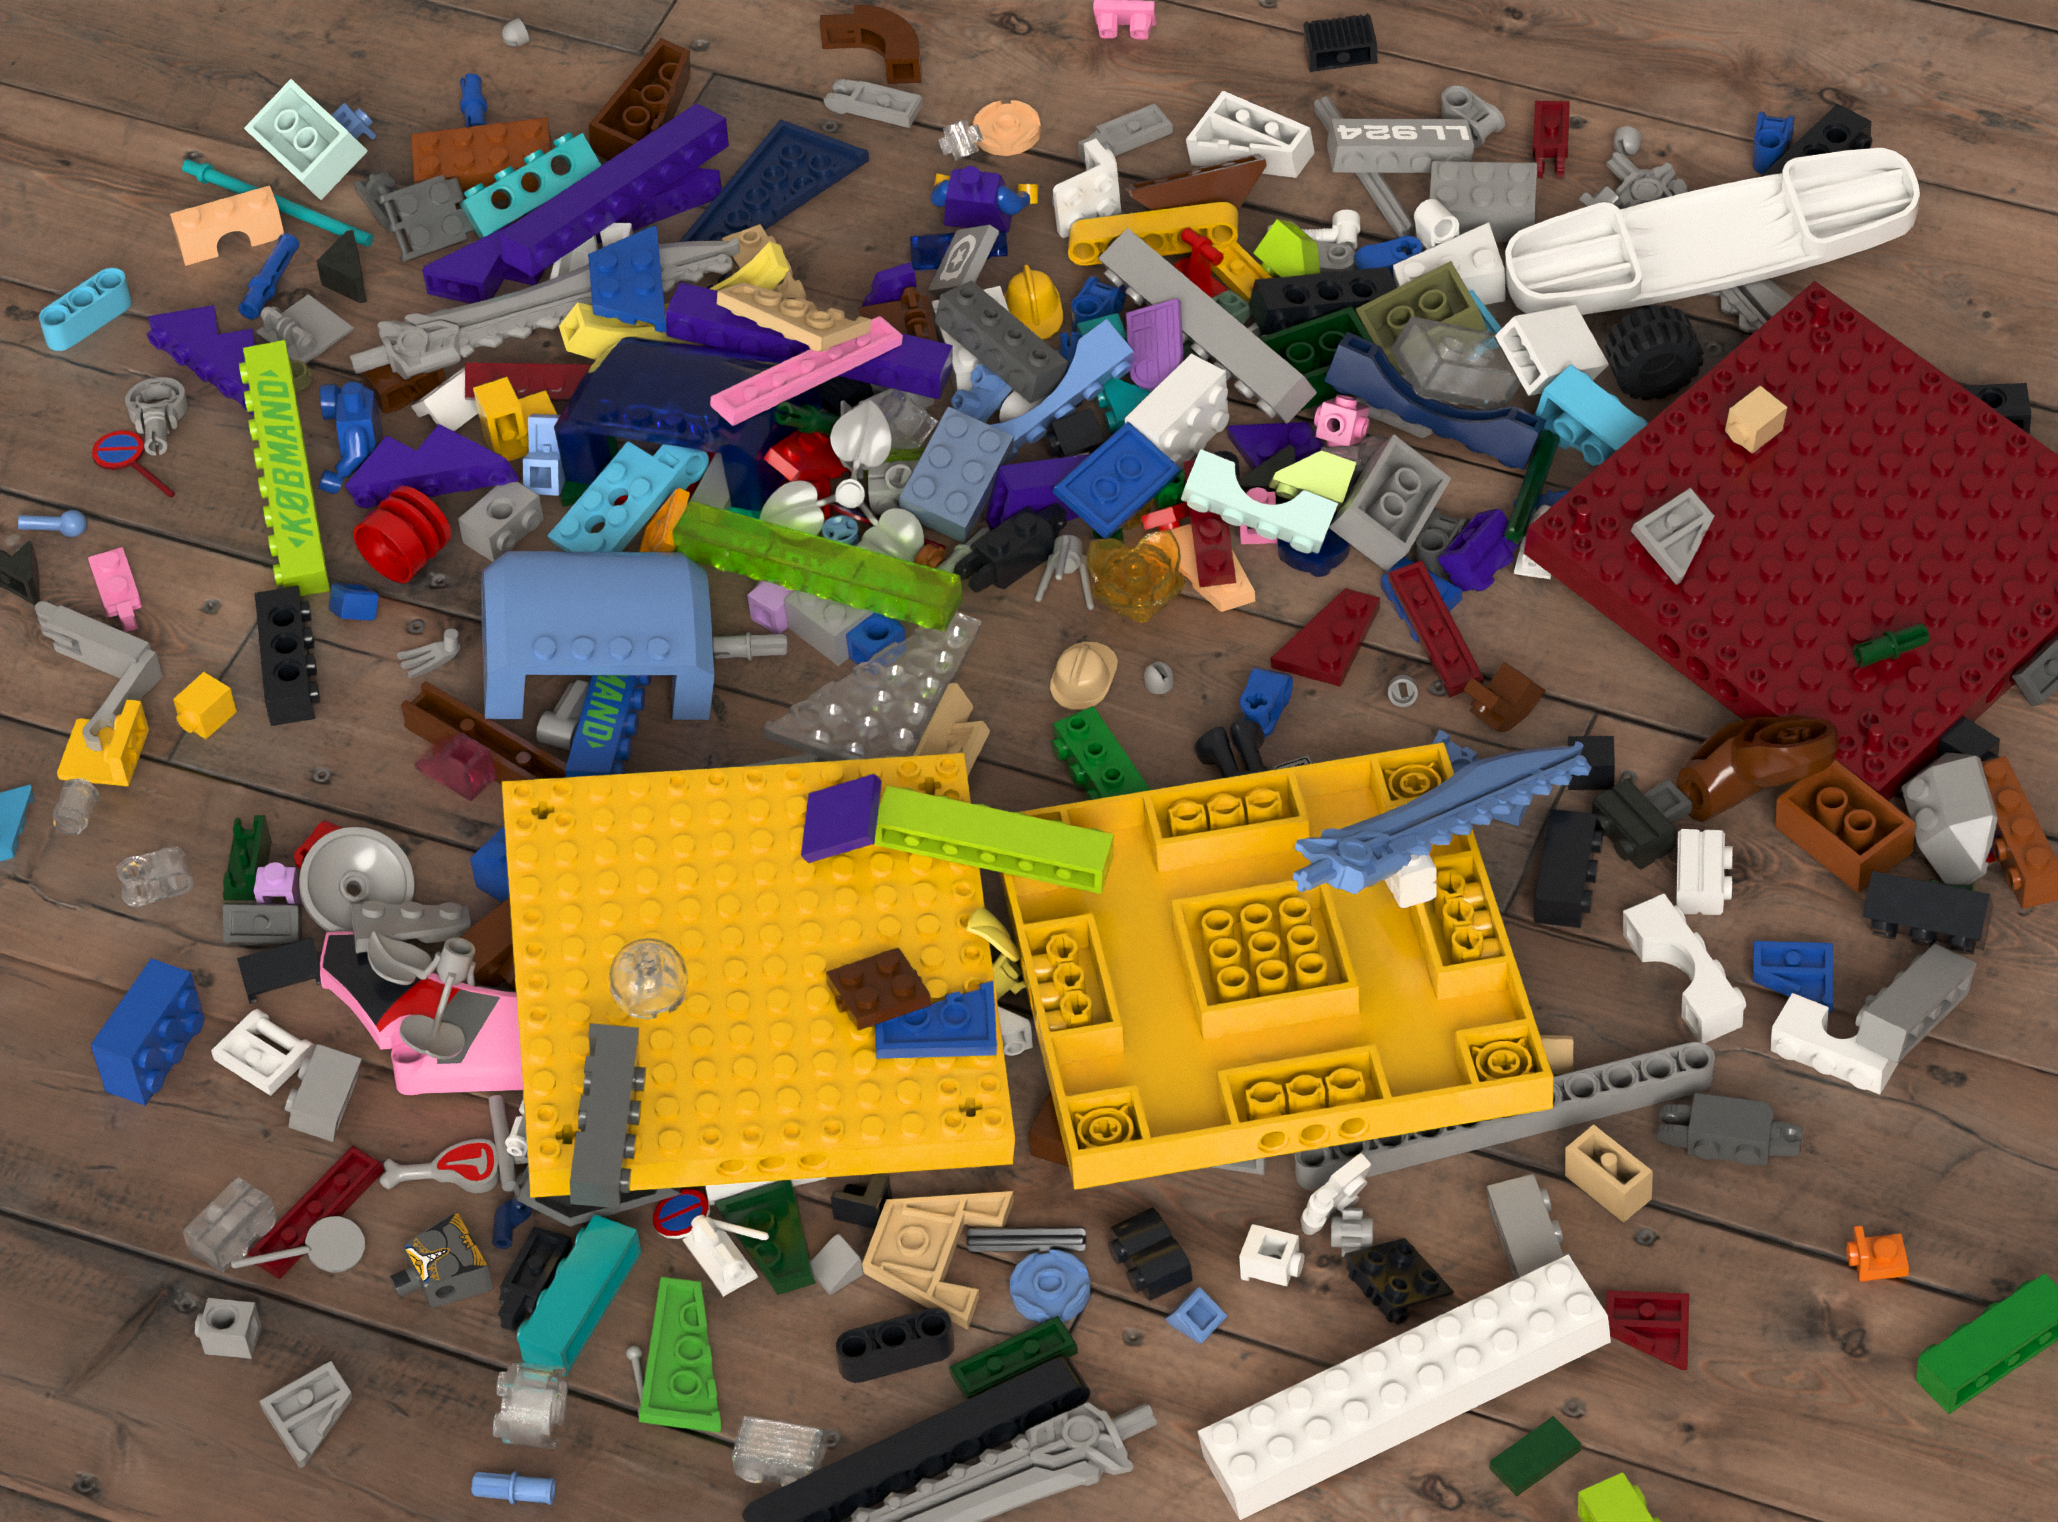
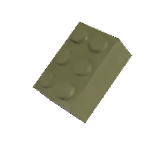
(1433, 296)

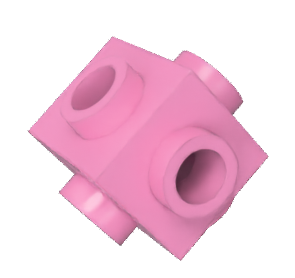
(1352, 419)

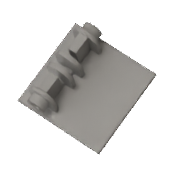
(305, 327)

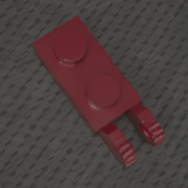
(1551, 135)

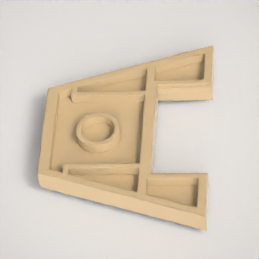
(918, 1242)

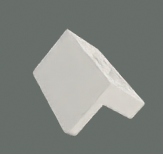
(448, 403)

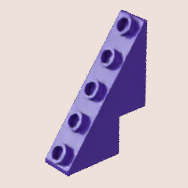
(686, 193)
(473, 272)
(196, 341)
(438, 467)

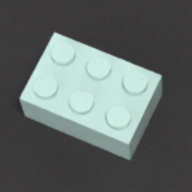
(306, 139)

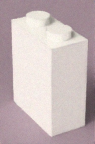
(1546, 343)

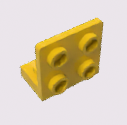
(119, 746)

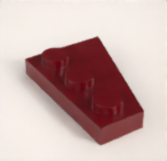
(1330, 640)

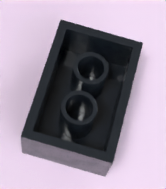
(1927, 912)

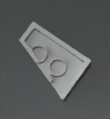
(408, 921)

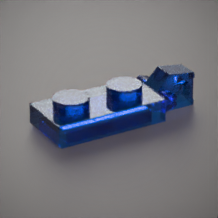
(929, 250)

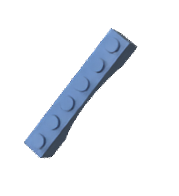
(1097, 359)

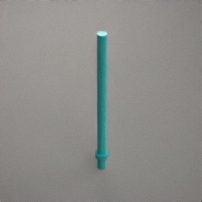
(205, 173)

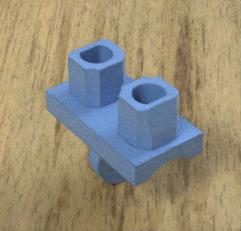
(984, 397)

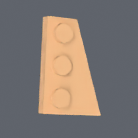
(1221, 596)

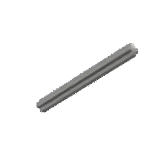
(1373, 182)

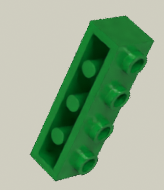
(1095, 756)

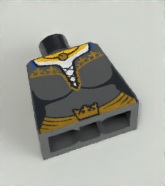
(443, 1265)

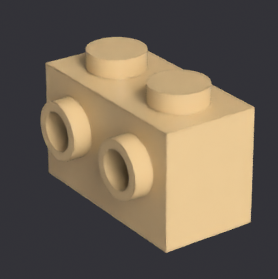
(1608, 1173)

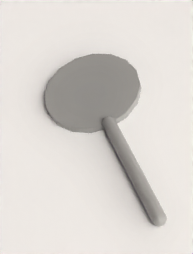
(331, 1245)

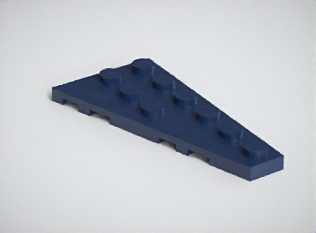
(776, 180)

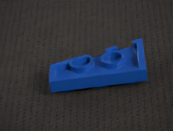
(945, 1029)

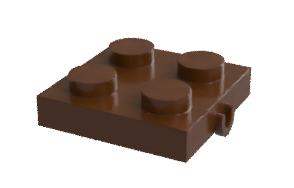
(877, 989)

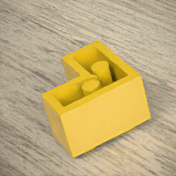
(506, 417)

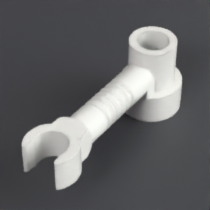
(1343, 231)

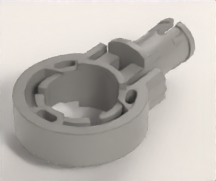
(156, 415)

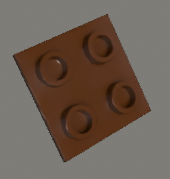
(908, 316)

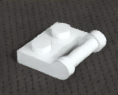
(257, 1060)

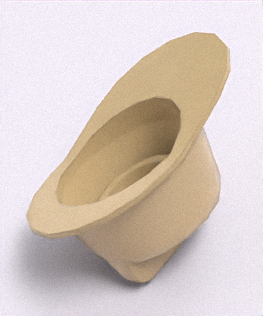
(1083, 675)

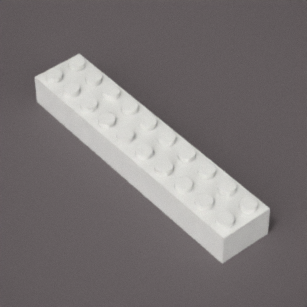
(1404, 1386)

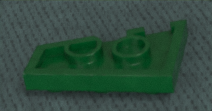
(773, 1210)

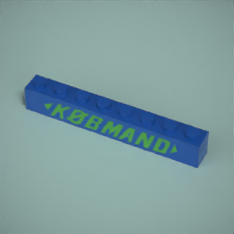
(607, 725)

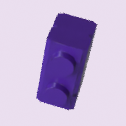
(1478, 551)

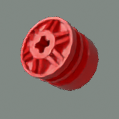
(402, 534)

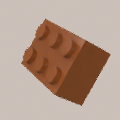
(1845, 825)

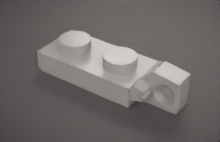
(1130, 131)

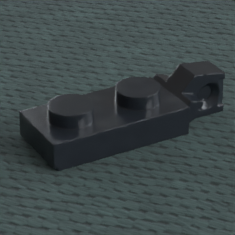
(530, 1275)

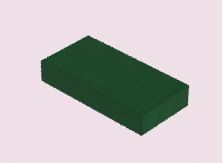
(1535, 1456)

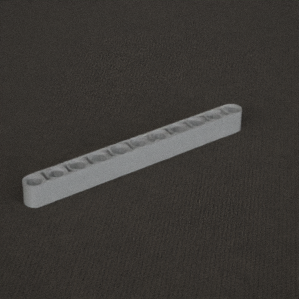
(1601, 1100)

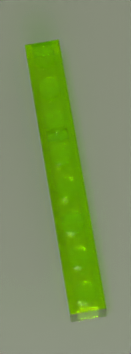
(818, 566)

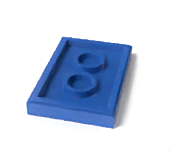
(1116, 480)

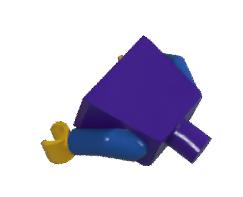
(980, 198)

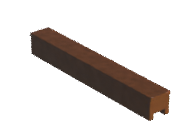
(439, 716)

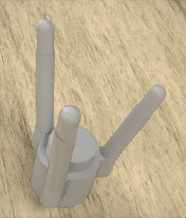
(1066, 558)

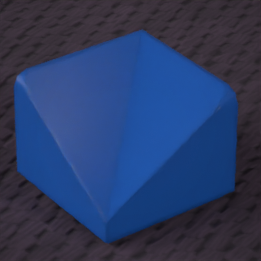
(353, 601)

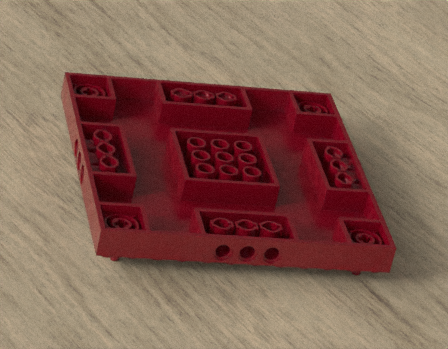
(1860, 518)

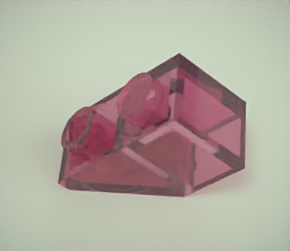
(459, 765)

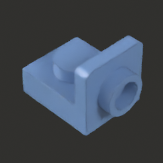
(354, 121)

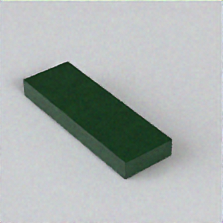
(1013, 1357)

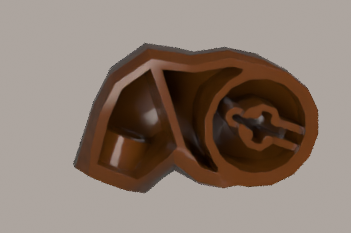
(1755, 756)

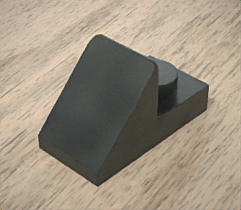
(20, 573)

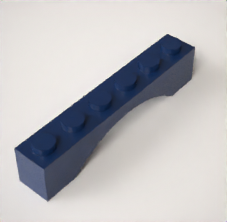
(1366, 372)

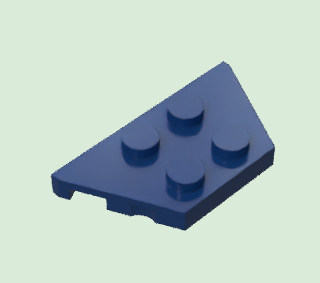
(629, 280)

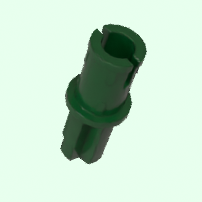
(1890, 645)

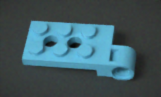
(647, 483)

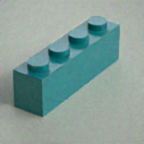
(579, 1293)

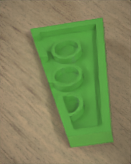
(679, 1370)

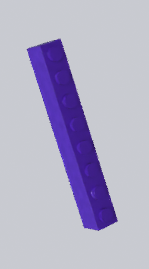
(613, 190)
(914, 367)

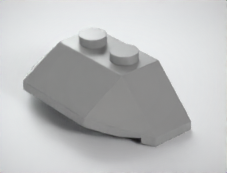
(1953, 816)

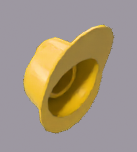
(1035, 302)

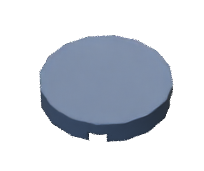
(1050, 1286)

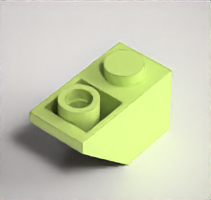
(1319, 474)

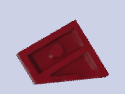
(1651, 1323)

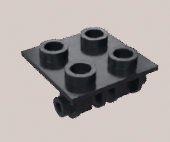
(1395, 1278)

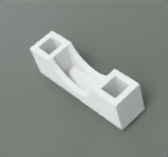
(1660, 934)

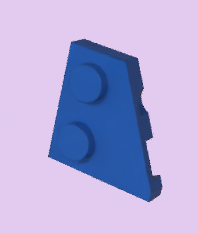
(1795, 969)

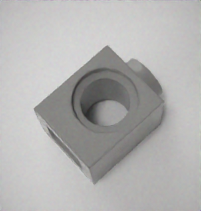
(242, 1330)

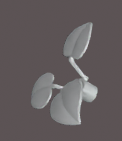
(859, 437)
(402, 964)

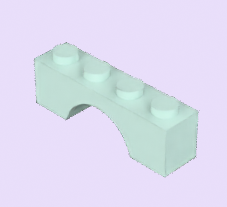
(1299, 521)

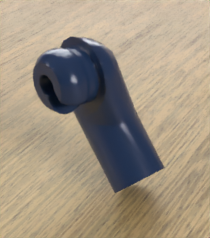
(506, 1219)

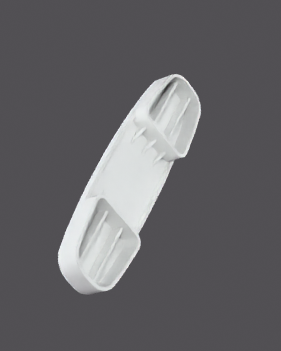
(1713, 235)

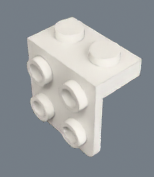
(1089, 193)

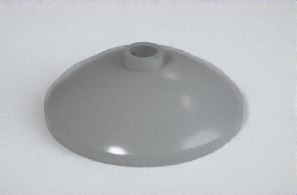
(353, 858)

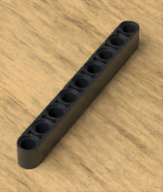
(926, 1447)

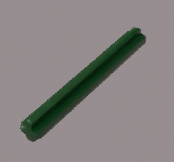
(1532, 487)

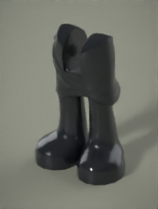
(1246, 739)

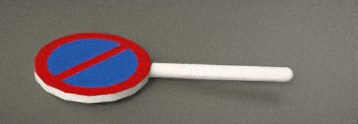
(675, 1214)

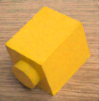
(204, 706)

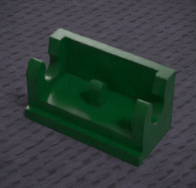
(248, 852)

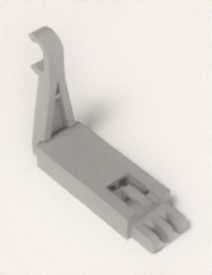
(104, 650)

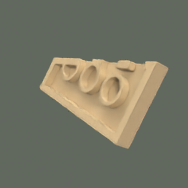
(792, 316)

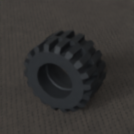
(1653, 352)

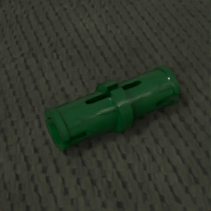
(806, 418)

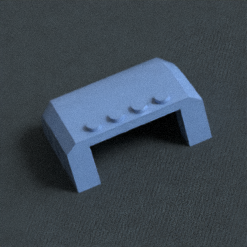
(596, 619)

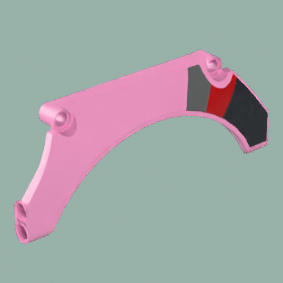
(485, 1015)

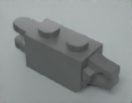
(1728, 1130)

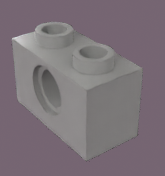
(500, 519)

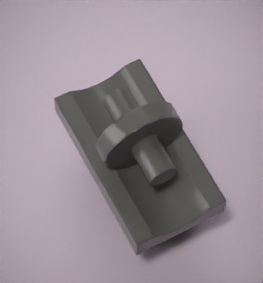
(370, 190)

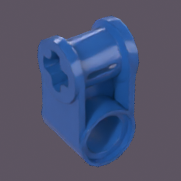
(1771, 140)
(1387, 253)
(1096, 301)
(1266, 697)

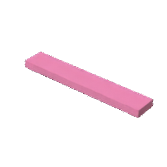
(802, 373)

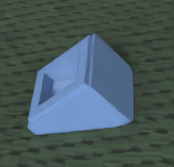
(1196, 1316)

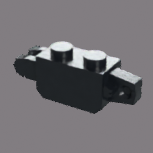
(1012, 548)

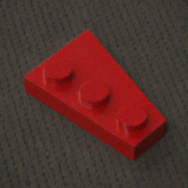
(805, 457)

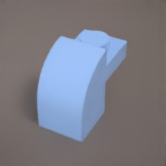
(543, 464)

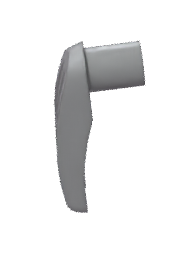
(430, 656)

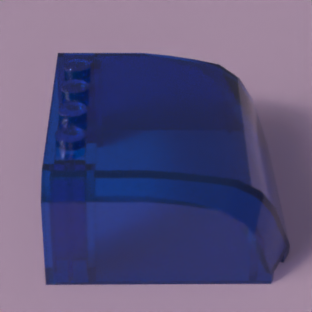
(664, 397)

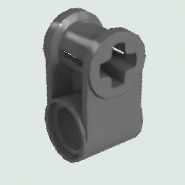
(1436, 537)

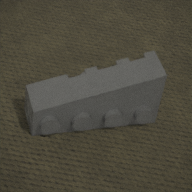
(607, 1117)

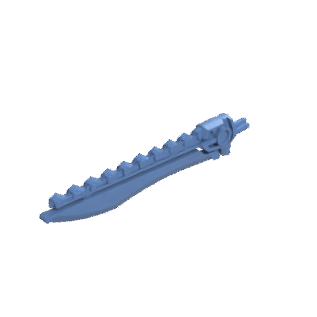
(1383, 844)

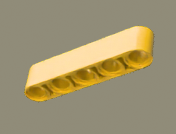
(1156, 228)

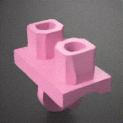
(1136, 13)

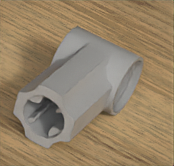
(560, 726)

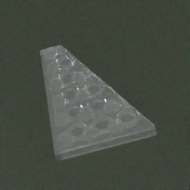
(883, 701)

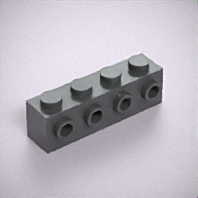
(1000, 341)

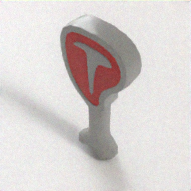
(468, 1164)

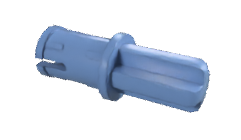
(514, 1487)

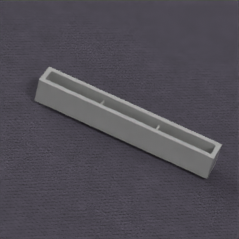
(1209, 328)

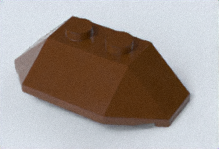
(1214, 183)

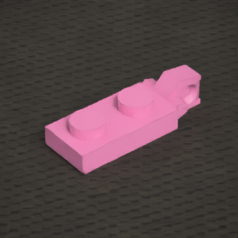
(116, 586)

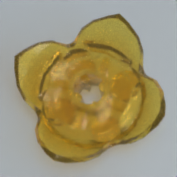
(1137, 578)

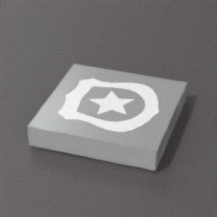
(964, 258)

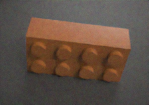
(480, 153)

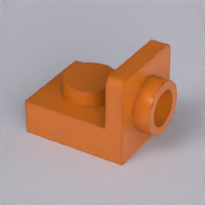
(1877, 1255)

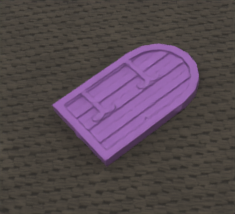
(1156, 342)

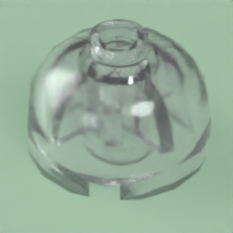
(648, 978)

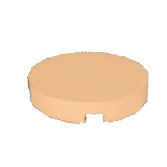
(1008, 127)

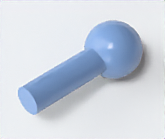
(69, 523)

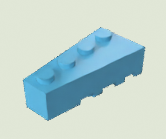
(1586, 416)

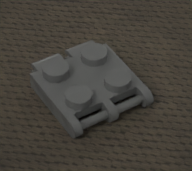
(427, 216)

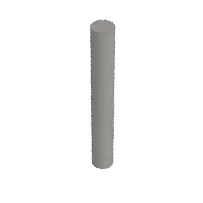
(501, 1132)

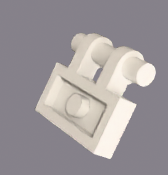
(1336, 1194)

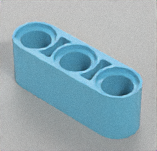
(85, 309)

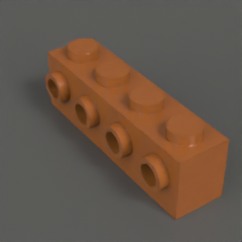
(2019, 839)

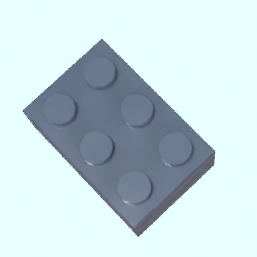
(956, 474)

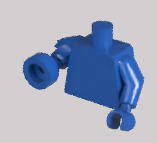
(357, 428)

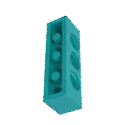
(488, 219)

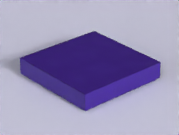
(841, 818)

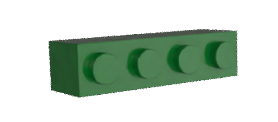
(1991, 1344)

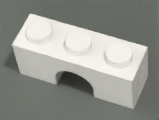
(1802, 1037)

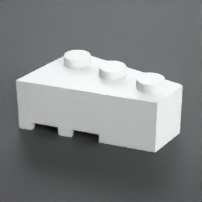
(1472, 255)

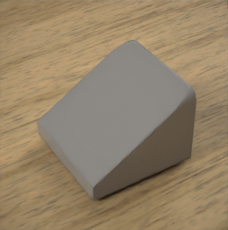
(836, 1265)

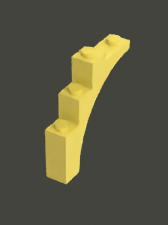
(593, 334)

